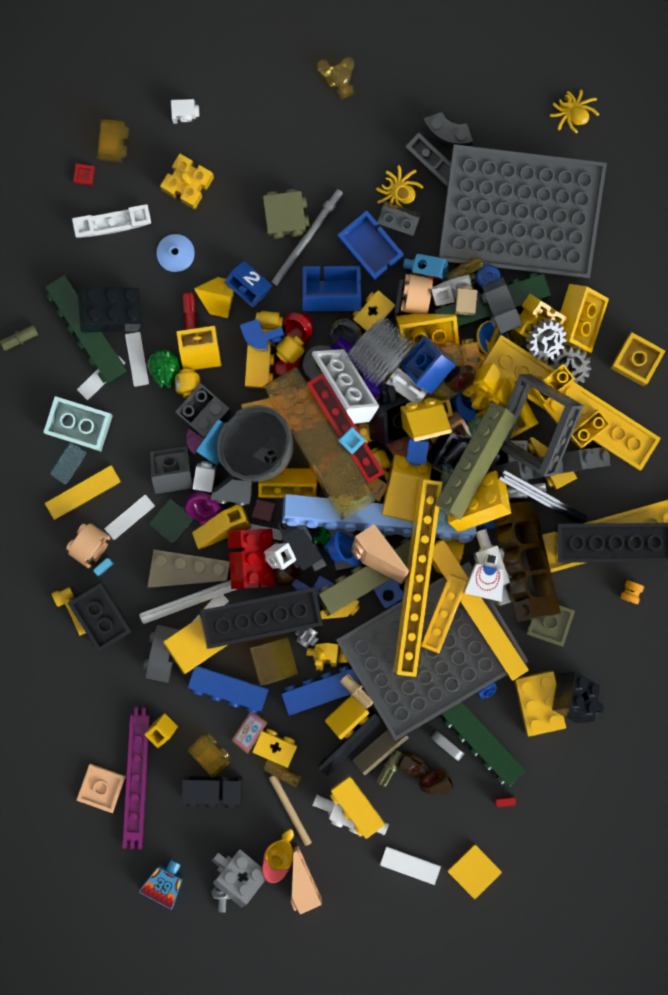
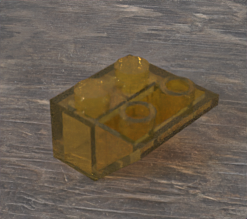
(274, 661)

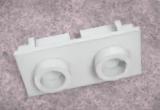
(406, 386)

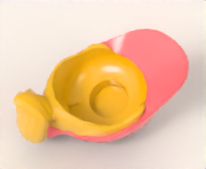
(278, 858)

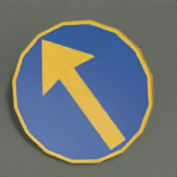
(487, 336)

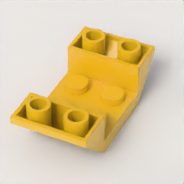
(590, 422)

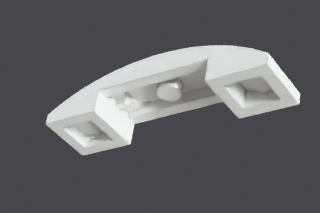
(111, 222)

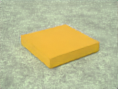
(474, 871)

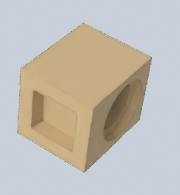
(466, 301)

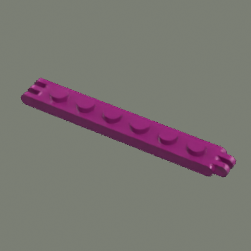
(136, 779)

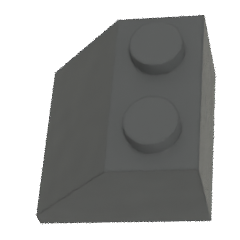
(171, 470)

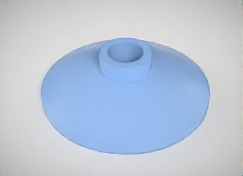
(177, 262)

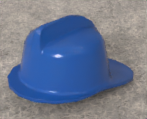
(463, 405)
(340, 548)

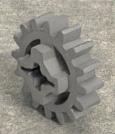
(546, 339)
(577, 366)

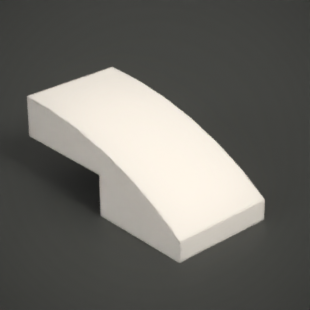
(447, 291)

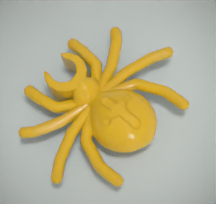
(574, 110)
(399, 189)

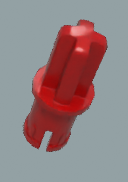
(189, 311)

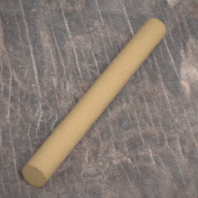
(290, 810)

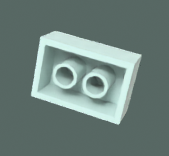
(78, 423)

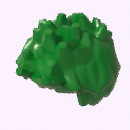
(163, 367)

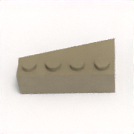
(182, 569)

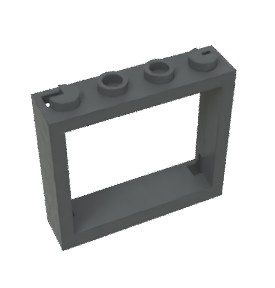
(563, 431)

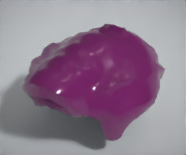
(201, 507)

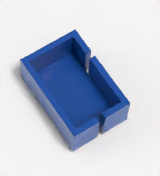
(370, 248)
(336, 293)

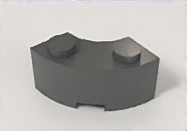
(447, 132)
(501, 305)
(160, 660)

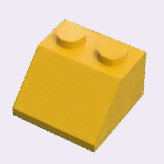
(425, 419)

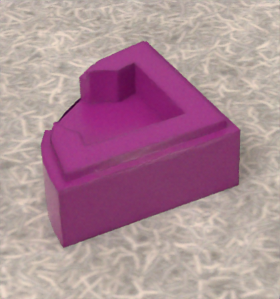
(193, 440)

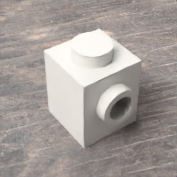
(204, 476)

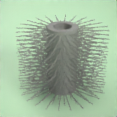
(378, 349)

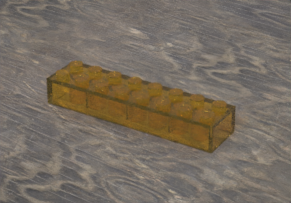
(319, 444)

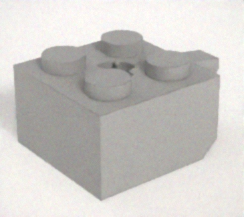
(228, 878)

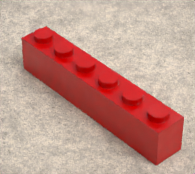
(342, 423)

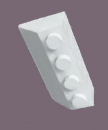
(347, 384)

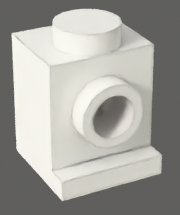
(184, 110)
(274, 556)

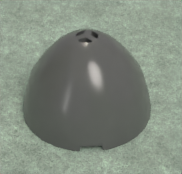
(248, 441)

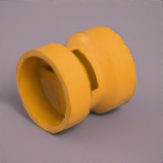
(629, 596)

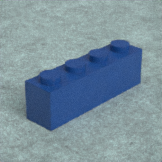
(229, 688)
(317, 692)

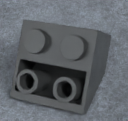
(202, 410)
(233, 490)

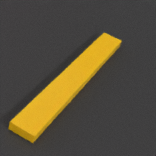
(481, 615)

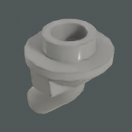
(218, 894)

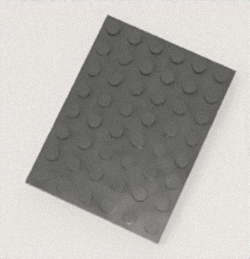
(522, 210)
(442, 678)

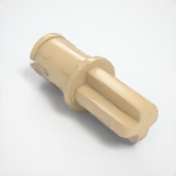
(356, 691)

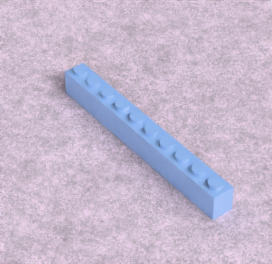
(320, 513)

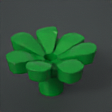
(322, 538)

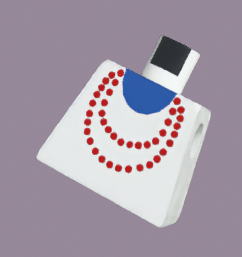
(486, 580)

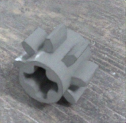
(306, 637)

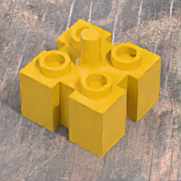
(187, 181)
(533, 312)
(488, 388)

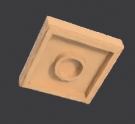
(101, 788)

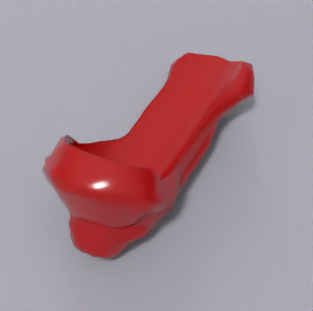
(298, 325)

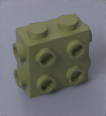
(285, 213)

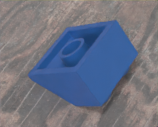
(427, 365)

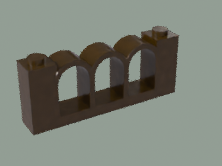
(526, 605)

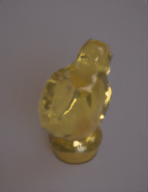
(338, 76)

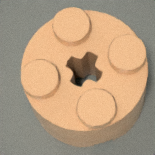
(416, 294)
(88, 544)

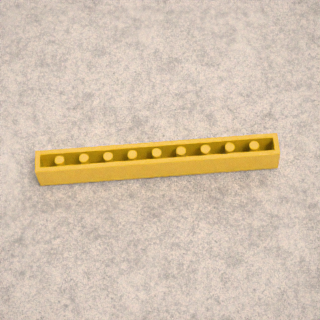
(417, 578)

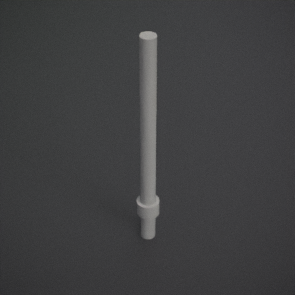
(328, 207)

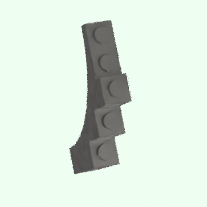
(570, 462)

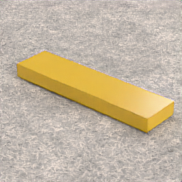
(83, 492)
(444, 613)

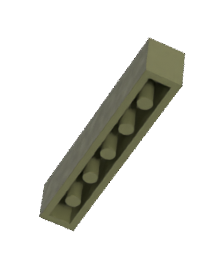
(475, 461)
(358, 584)

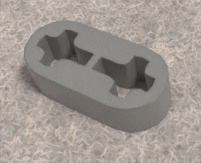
(447, 745)

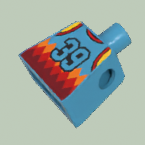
(435, 267)
(164, 884)

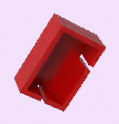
(249, 567)

